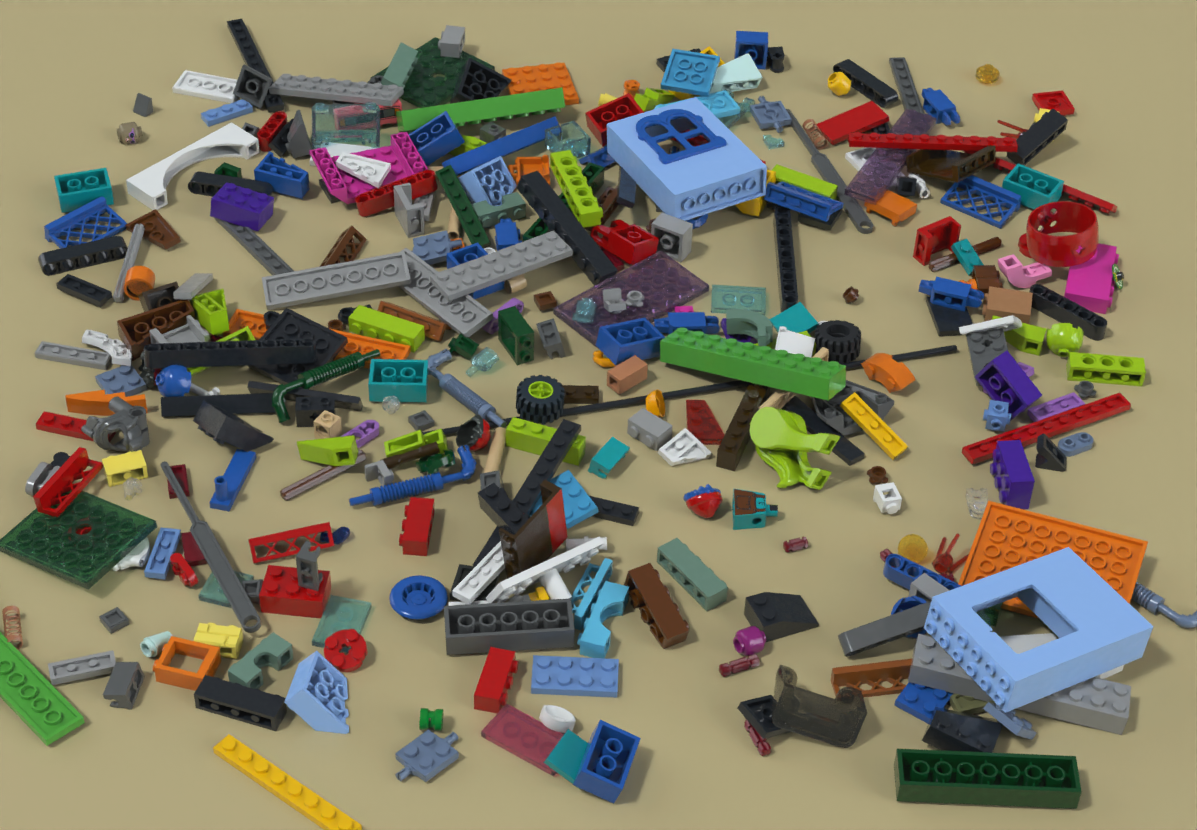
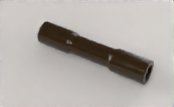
(421, 452)

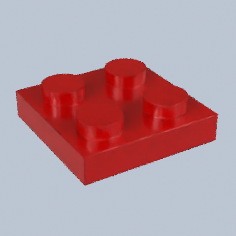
(1053, 100)

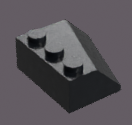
(229, 428)

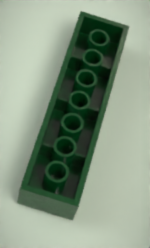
(987, 778)

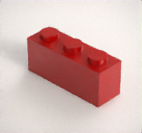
(417, 526)
(495, 680)

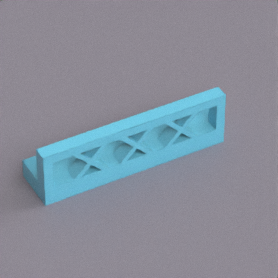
(583, 611)

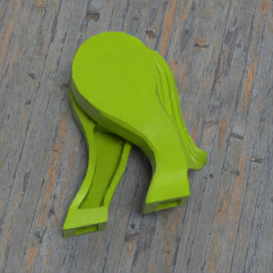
(784, 444)

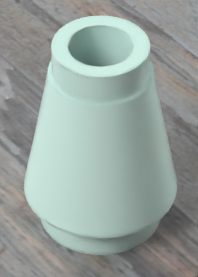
(153, 644)

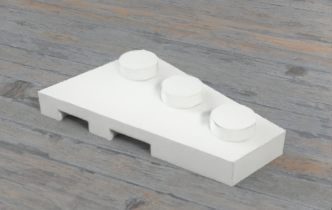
(364, 168)

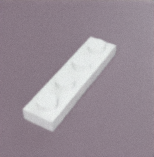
(480, 576)

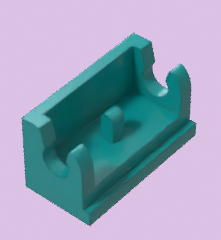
(608, 457)

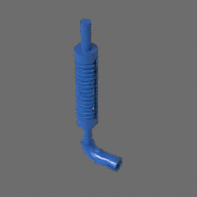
(418, 485)

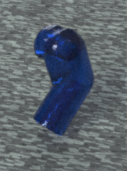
(339, 535)

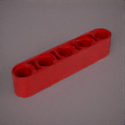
(383, 197)

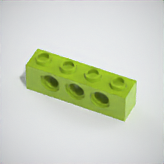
(1105, 369)

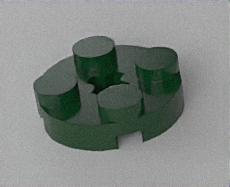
(432, 463)

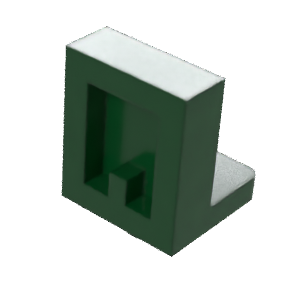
(228, 170)
(463, 346)

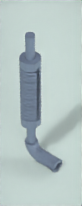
(460, 391)
(1155, 603)

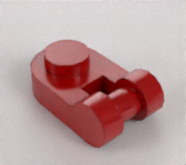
(183, 569)

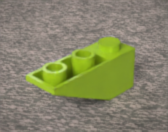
(1027, 338)
(329, 451)

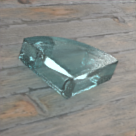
(772, 142)

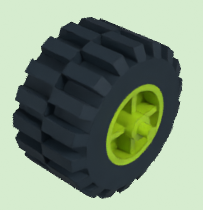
(540, 399)

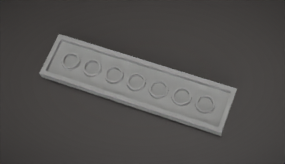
(336, 90)
(500, 265)
(336, 280)
(461, 314)

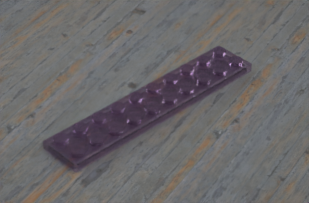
(886, 163)

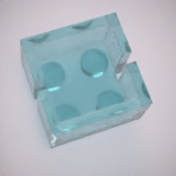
(572, 139)

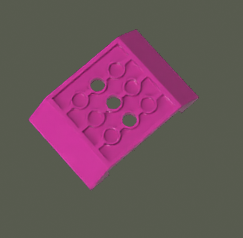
(401, 154)

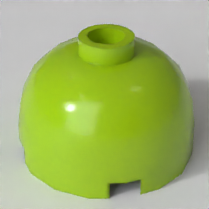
(1064, 339)

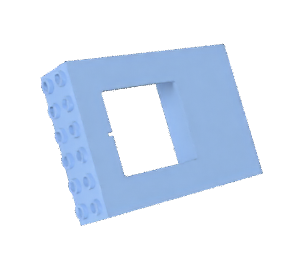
(1088, 616)

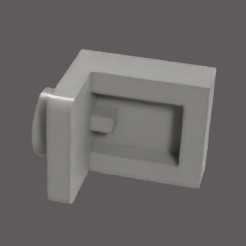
(613, 300)
(379, 471)

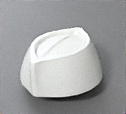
(557, 718)

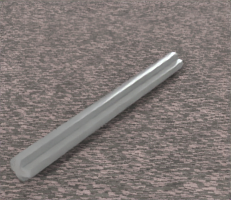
(129, 261)

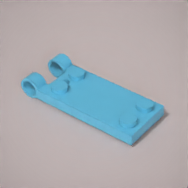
(719, 103)

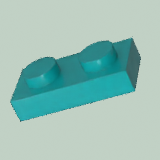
(966, 255)

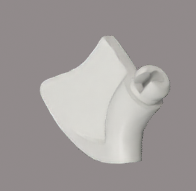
(136, 557)

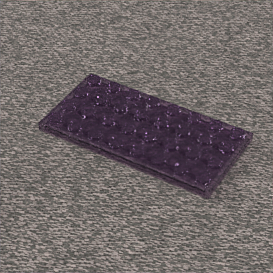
(656, 277)

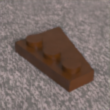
(156, 230)

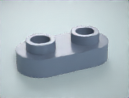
(1075, 444)

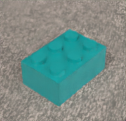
(1033, 186)
(83, 187)
(400, 378)

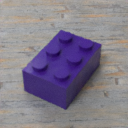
(242, 206)
(1008, 383)
(1012, 474)

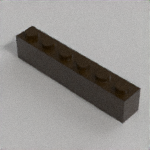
(738, 432)

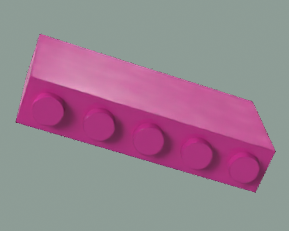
(1093, 280)

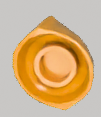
(655, 403)

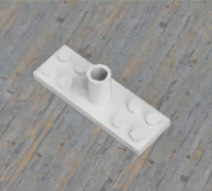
(547, 574)

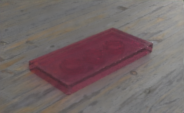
(522, 736)

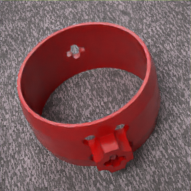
(1061, 250)

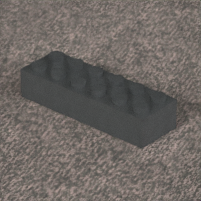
(509, 626)

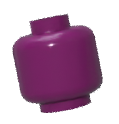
(749, 641)

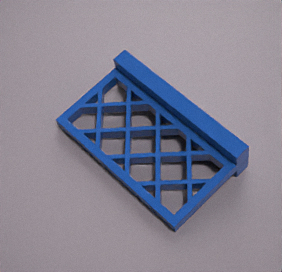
(986, 191)
(802, 200)
(78, 218)

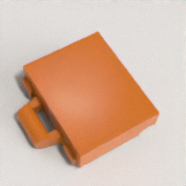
(527, 165)
(893, 207)

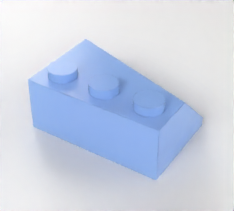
(488, 182)
(319, 695)

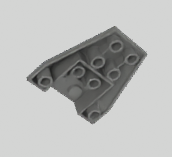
(837, 418)

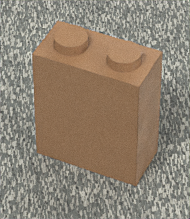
(1006, 303)

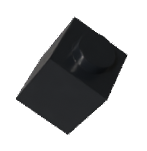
(905, 185)

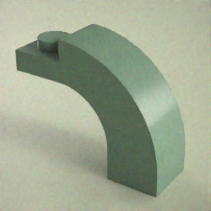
(749, 323)

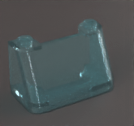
(345, 124)

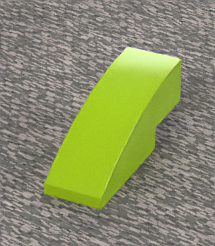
(652, 98)
(414, 441)

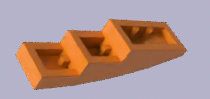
(97, 402)

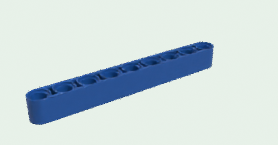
(500, 147)

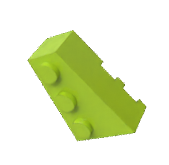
(211, 311)

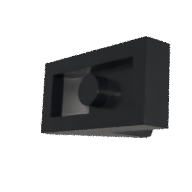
(1049, 455)

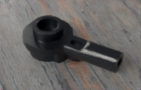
(346, 312)

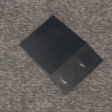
(778, 614)

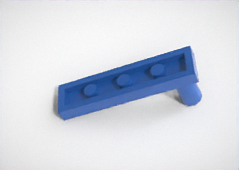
(230, 483)

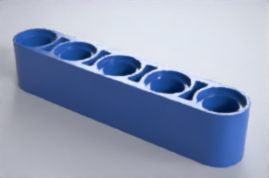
(906, 567)

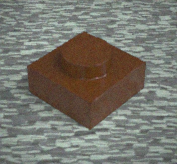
(545, 301)

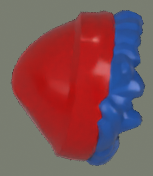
(704, 501)

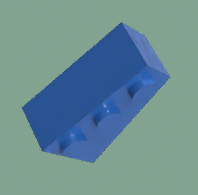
(283, 177)

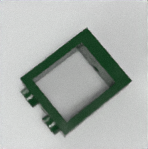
(516, 335)

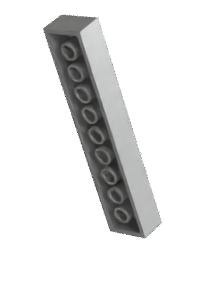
(1089, 703)

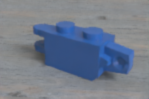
(939, 106)
(506, 234)
(951, 293)
(691, 320)

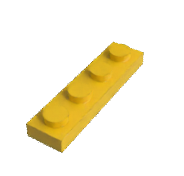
(873, 426)

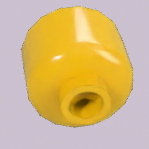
(839, 83)

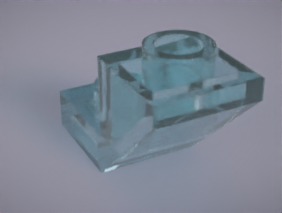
(585, 311)

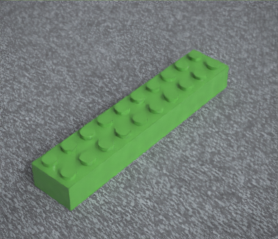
(486, 109)
(753, 363)

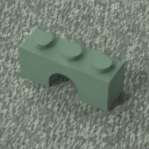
(512, 207)
(270, 652)

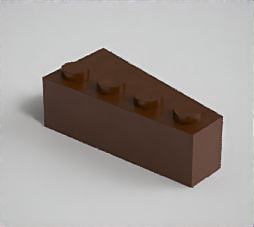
(135, 329)
(656, 606)

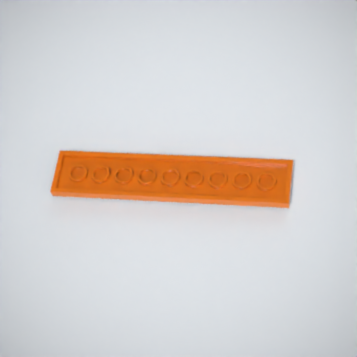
(355, 343)

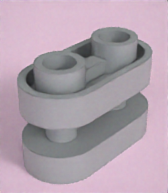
(39, 477)

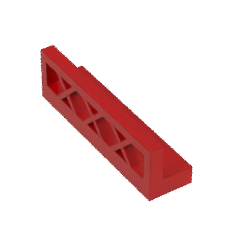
(62, 482)
(287, 535)

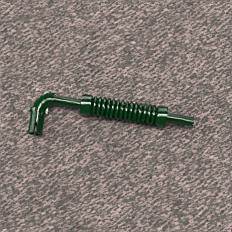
(318, 376)

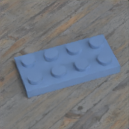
(574, 676)

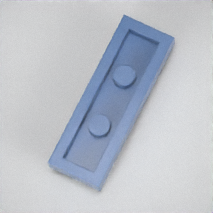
(226, 112)
(164, 547)

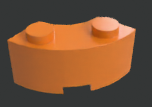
(888, 372)

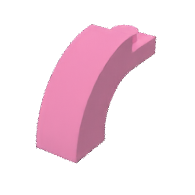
(1021, 275)

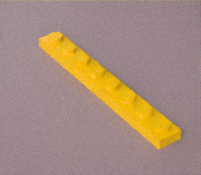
(283, 786)

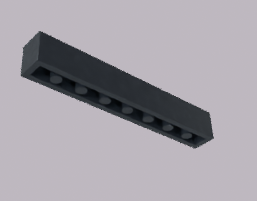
(564, 223)

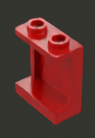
(935, 238)

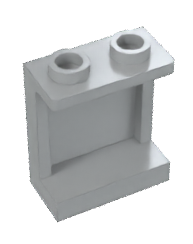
(409, 216)
(188, 333)

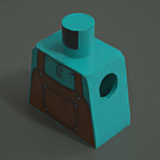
(750, 509)

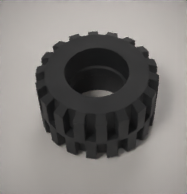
(840, 338)

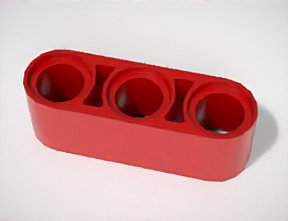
(271, 129)

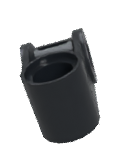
(775, 59)

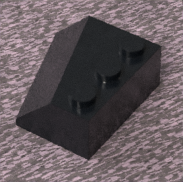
(478, 82)
(961, 731)

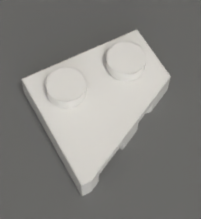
(683, 449)

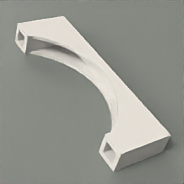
(151, 184)

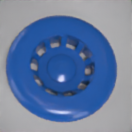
(418, 597)

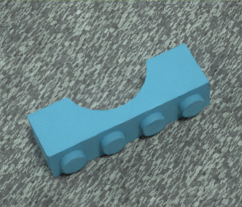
(610, 602)

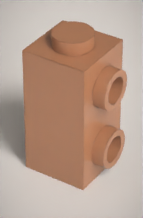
(627, 374)

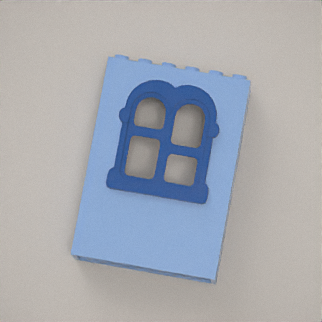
(694, 179)

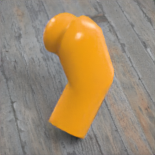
(602, 361)

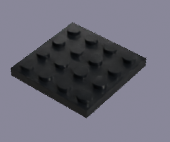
(295, 326)

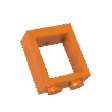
(182, 678)

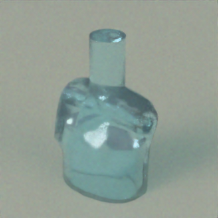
(482, 361)

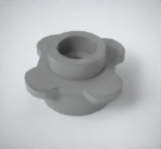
(634, 299)

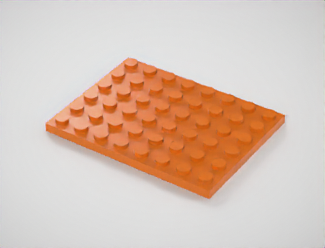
(1017, 536)

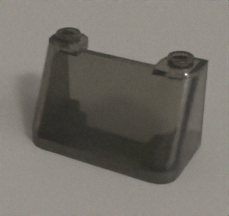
(816, 715)

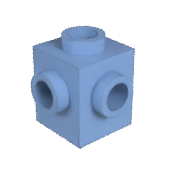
(997, 415)

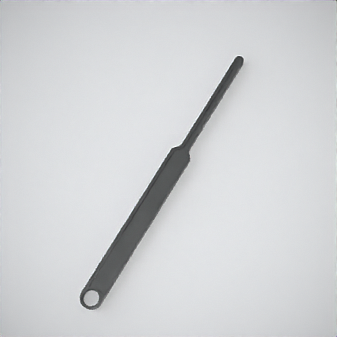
(829, 174)
(216, 559)

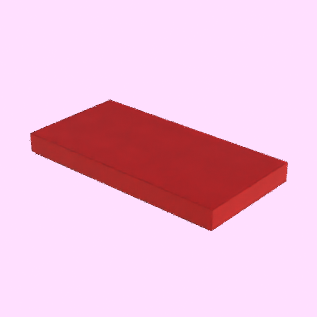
(854, 120)

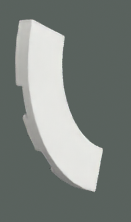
(115, 347)

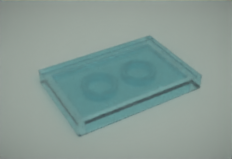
(738, 297)
(339, 615)

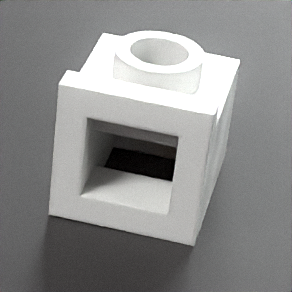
(890, 502)

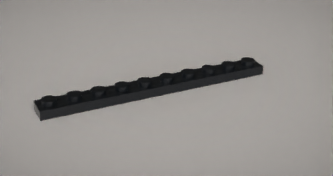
(253, 59)
(543, 469)

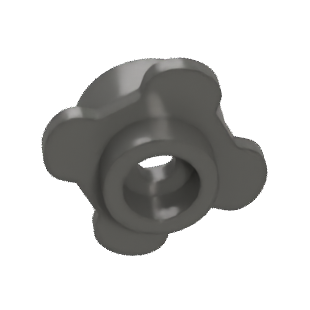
(1085, 389)

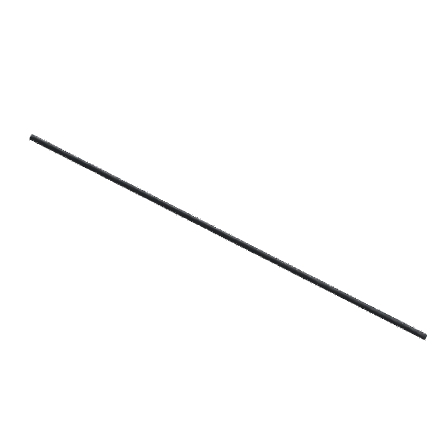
(705, 389)

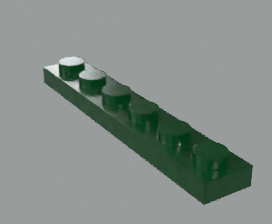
(462, 207)

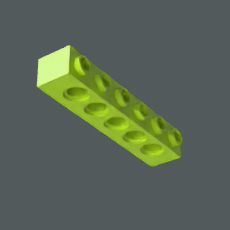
(575, 188)

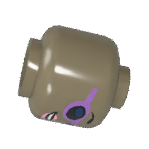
(129, 133)

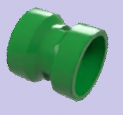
(436, 719)

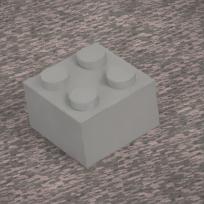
(673, 236)

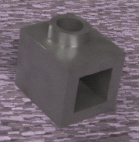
(491, 132)

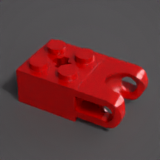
(625, 241)

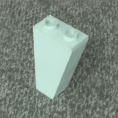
(737, 75)

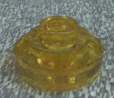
(987, 74)
(913, 548)

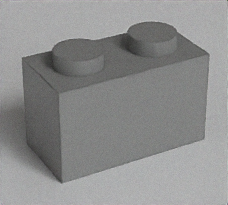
(452, 41)
(649, 429)

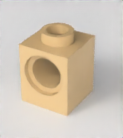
(327, 425)

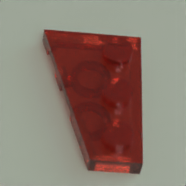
(702, 423)

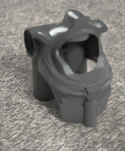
(128, 419)

